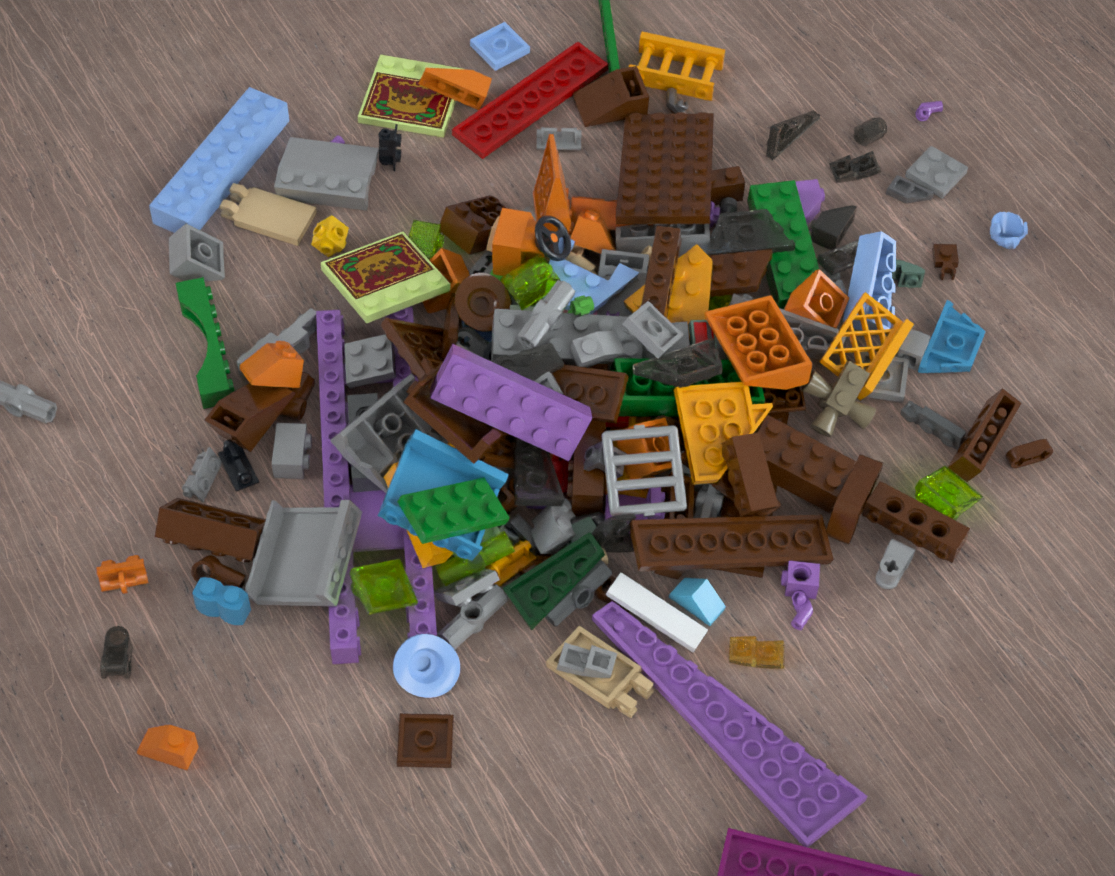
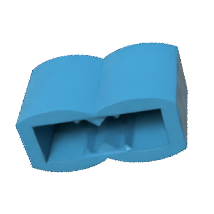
(221, 601)

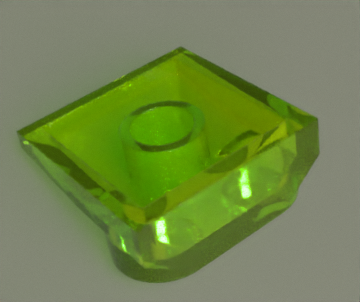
(530, 281)
(946, 493)
(382, 586)

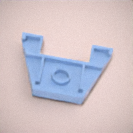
(590, 284)

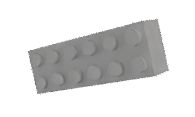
(509, 323)

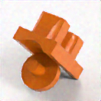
(122, 575)

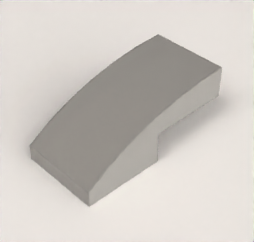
(589, 663)

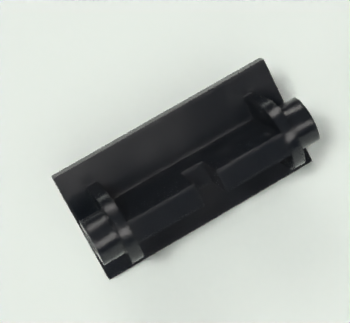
(388, 147)
(237, 466)

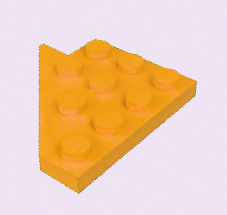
(690, 288)
(710, 417)

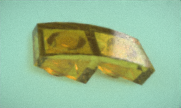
(758, 654)

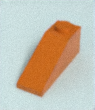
(458, 84)

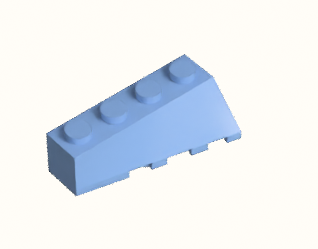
(873, 274)

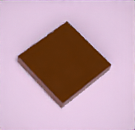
(425, 740)

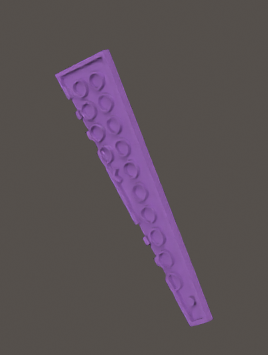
(778, 771)

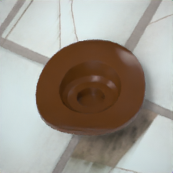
(478, 298)

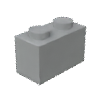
(290, 451)

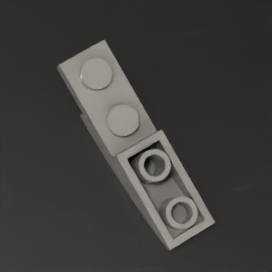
(296, 335)

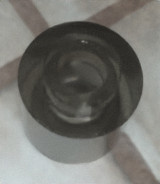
(870, 131)

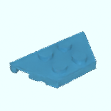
(952, 343)

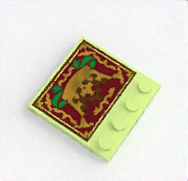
(400, 100)
(385, 277)

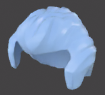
(1008, 229)

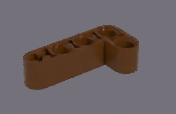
(853, 498)

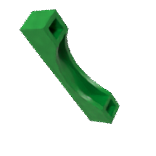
(212, 376)

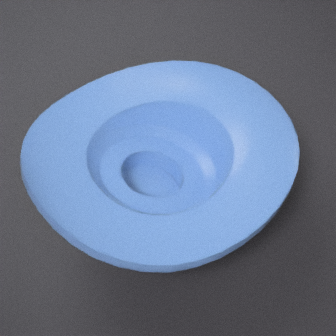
(426, 666)

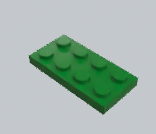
(453, 510)

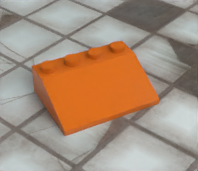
(550, 190)
(760, 344)

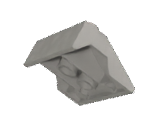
(326, 173)
(380, 434)

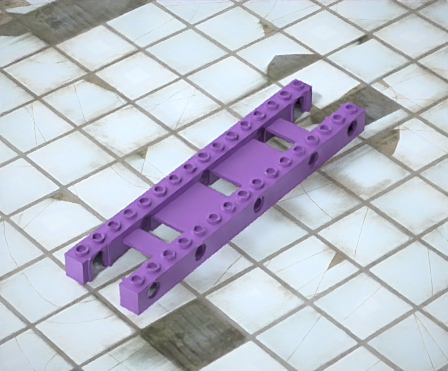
(373, 530)

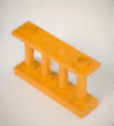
(681, 51)

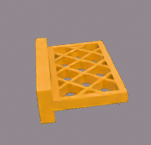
(884, 353)

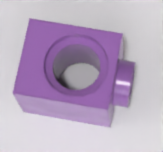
(808, 572)

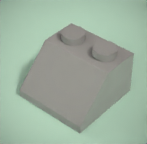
(195, 255)

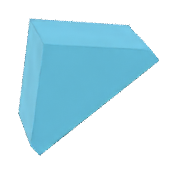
(699, 599)

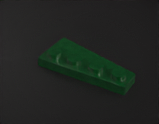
(550, 581)

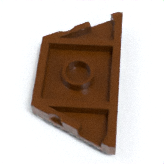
(738, 272)

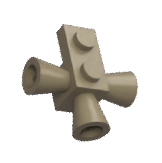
(839, 398)

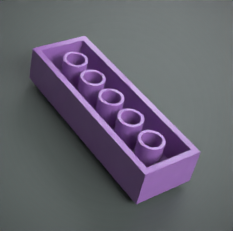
(510, 402)

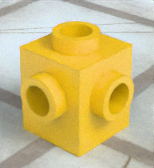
(330, 236)

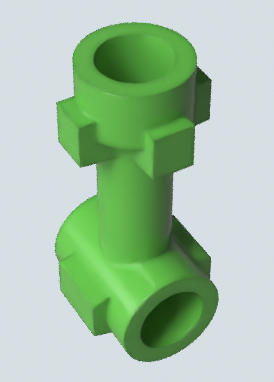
(581, 305)

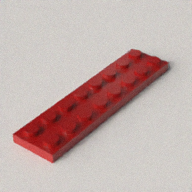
(529, 100)

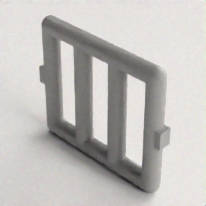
(673, 455)

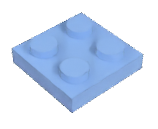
(500, 46)

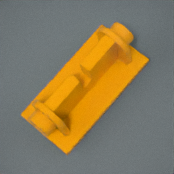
(510, 564)

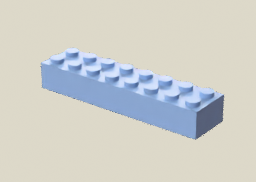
(220, 161)

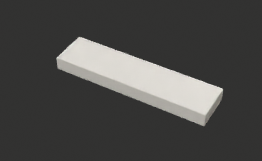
(656, 612)

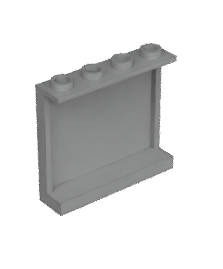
(303, 555)

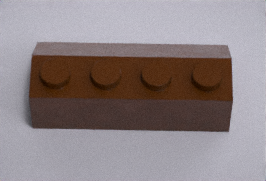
(210, 529)

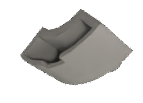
(553, 528)

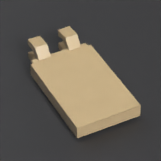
(268, 213)
(608, 691)

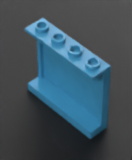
(433, 464)

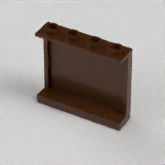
(462, 431)

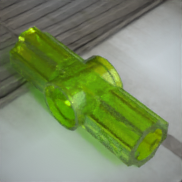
(492, 550)

